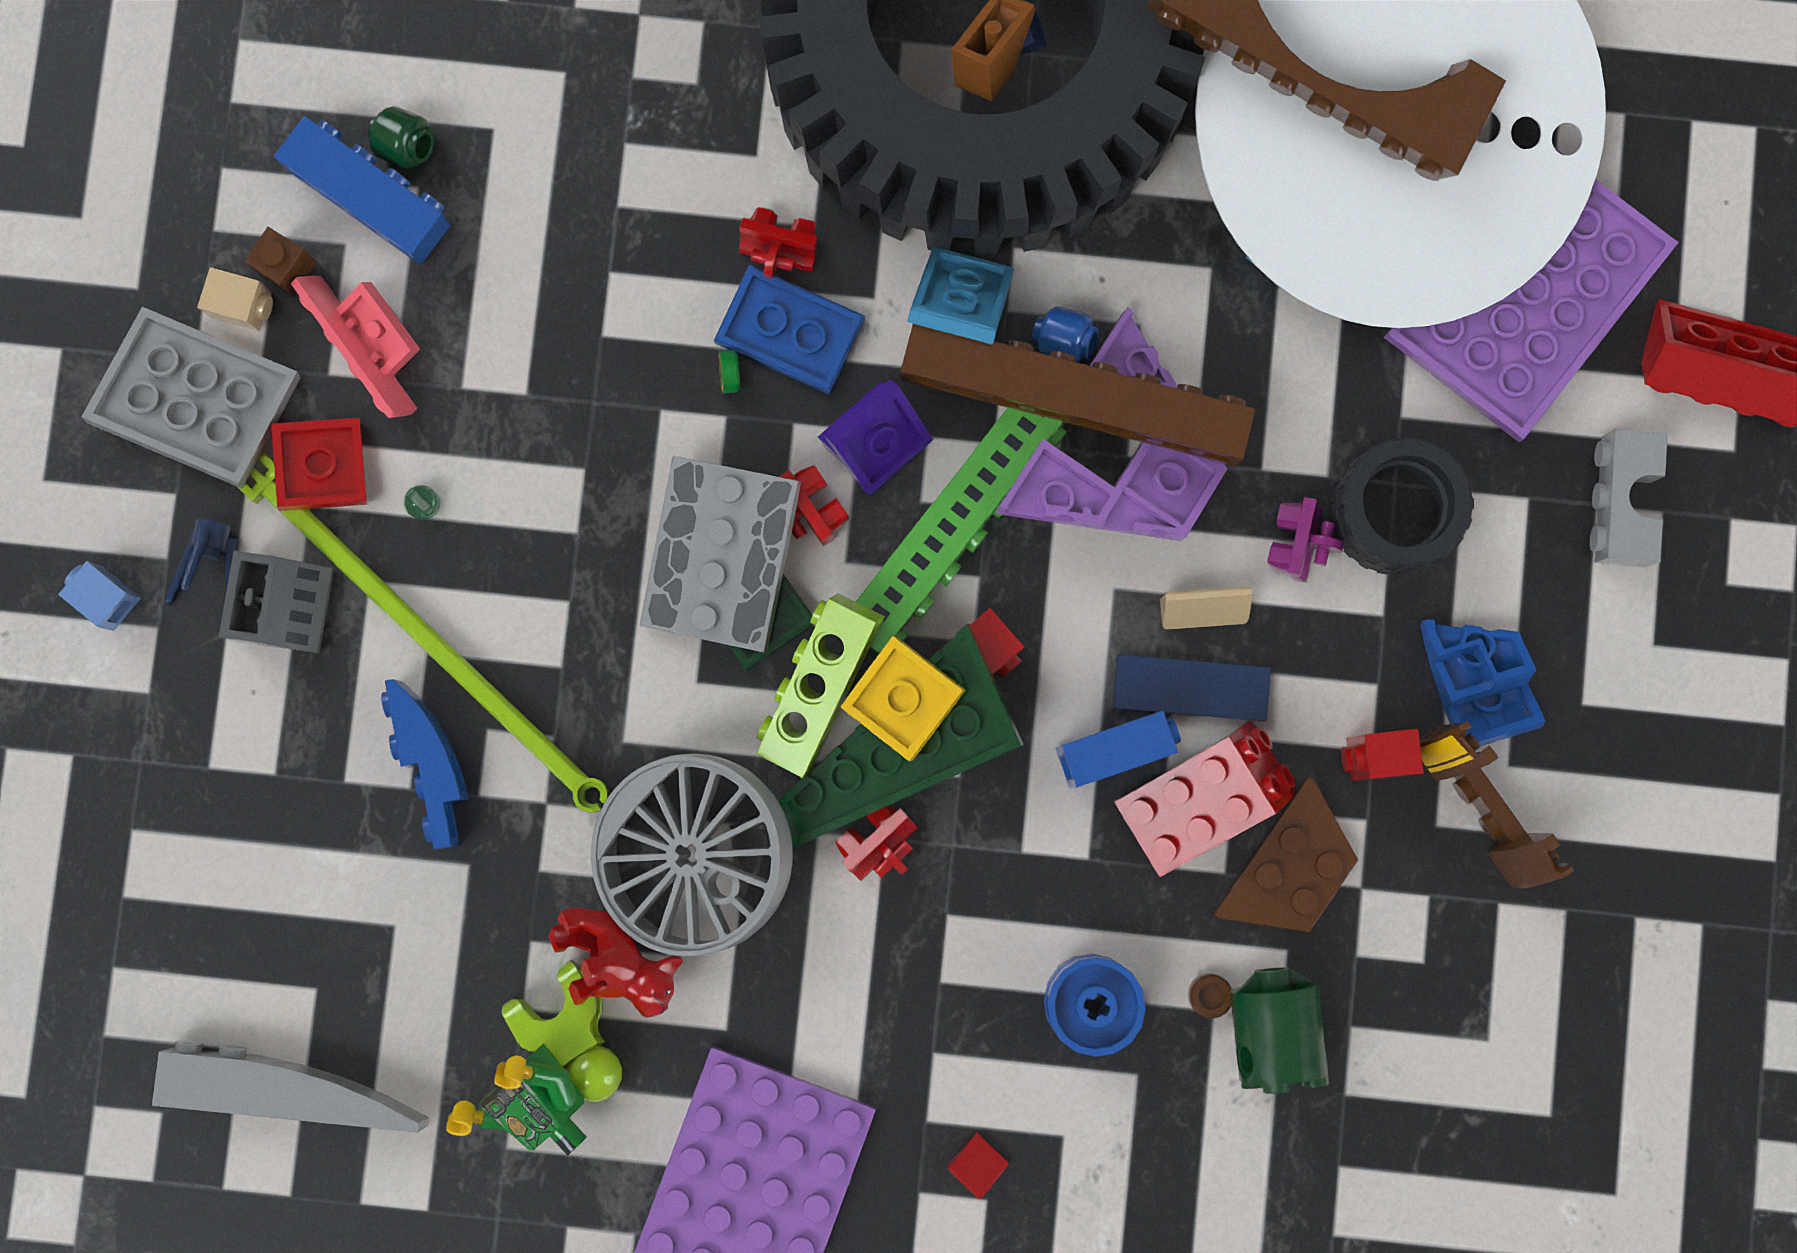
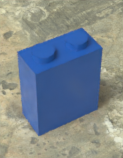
(1118, 749)

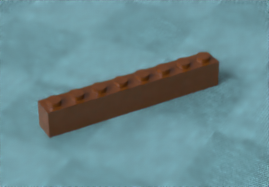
(1080, 393)

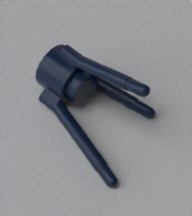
(205, 541)

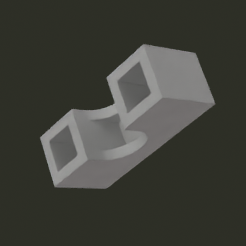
(1620, 532)

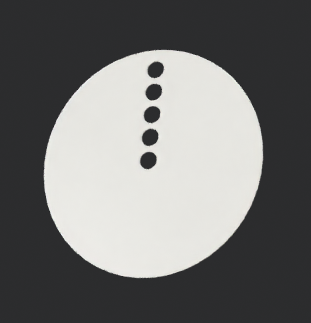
(1367, 230)

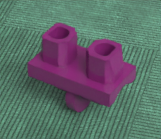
(1304, 520)

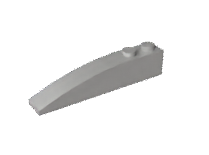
(272, 1088)

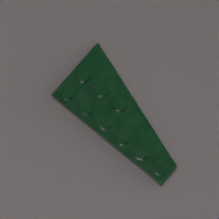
(870, 775)

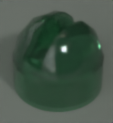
(426, 494)

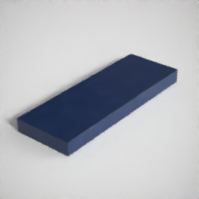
(1191, 688)

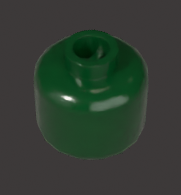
(400, 137)

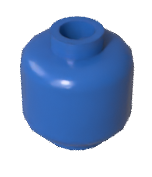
(1066, 332)

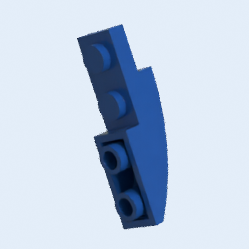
(423, 743)

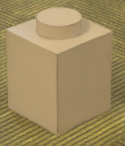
(235, 299)

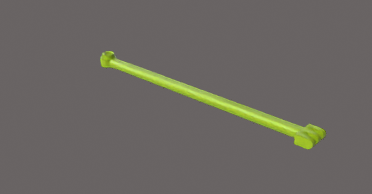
(430, 641)

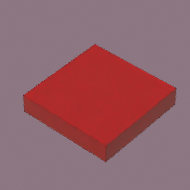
(319, 464)

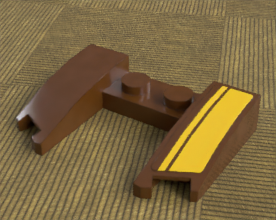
(1520, 856)

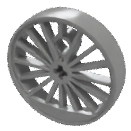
(702, 873)

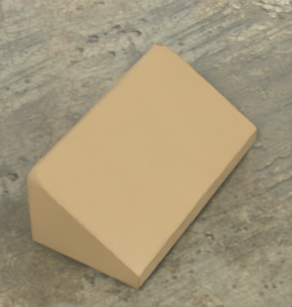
(1206, 607)

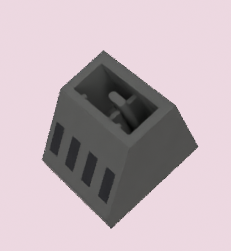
(276, 602)

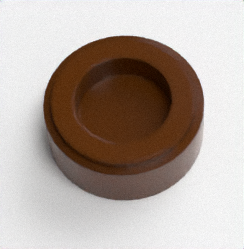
(1210, 995)

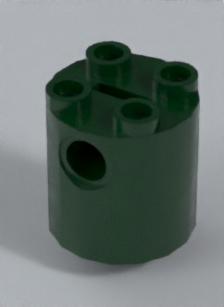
(1279, 1031)

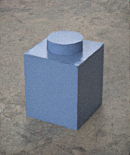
(98, 595)

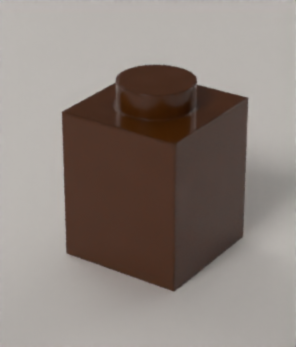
(279, 260)

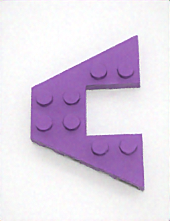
(1155, 494)

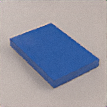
(789, 329)

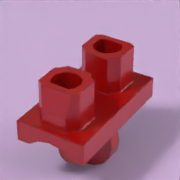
(777, 245)
(822, 521)
(882, 848)

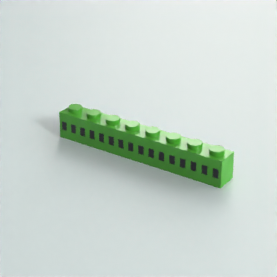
(954, 523)

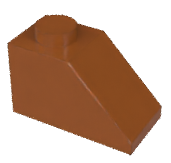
(991, 47)

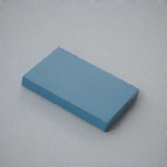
(961, 295)

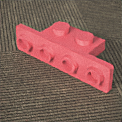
(366, 336)

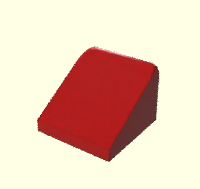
(977, 1165)

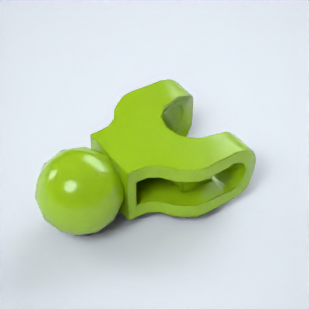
(570, 1038)

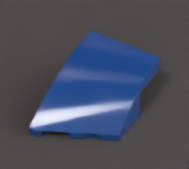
(1483, 679)

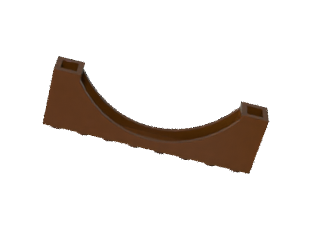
(1423, 124)

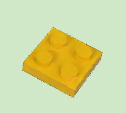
(902, 698)

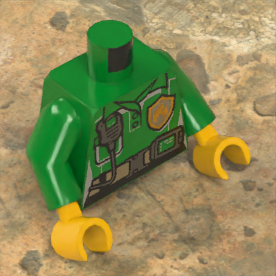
(529, 1103)

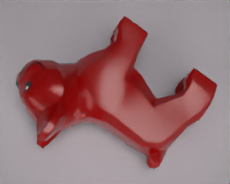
(614, 963)

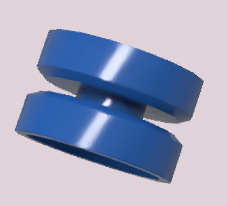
(1110, 1025)

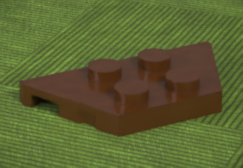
(1293, 867)

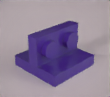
(877, 436)

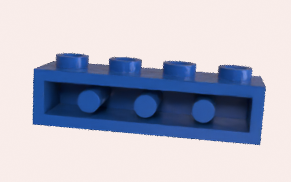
(363, 190)

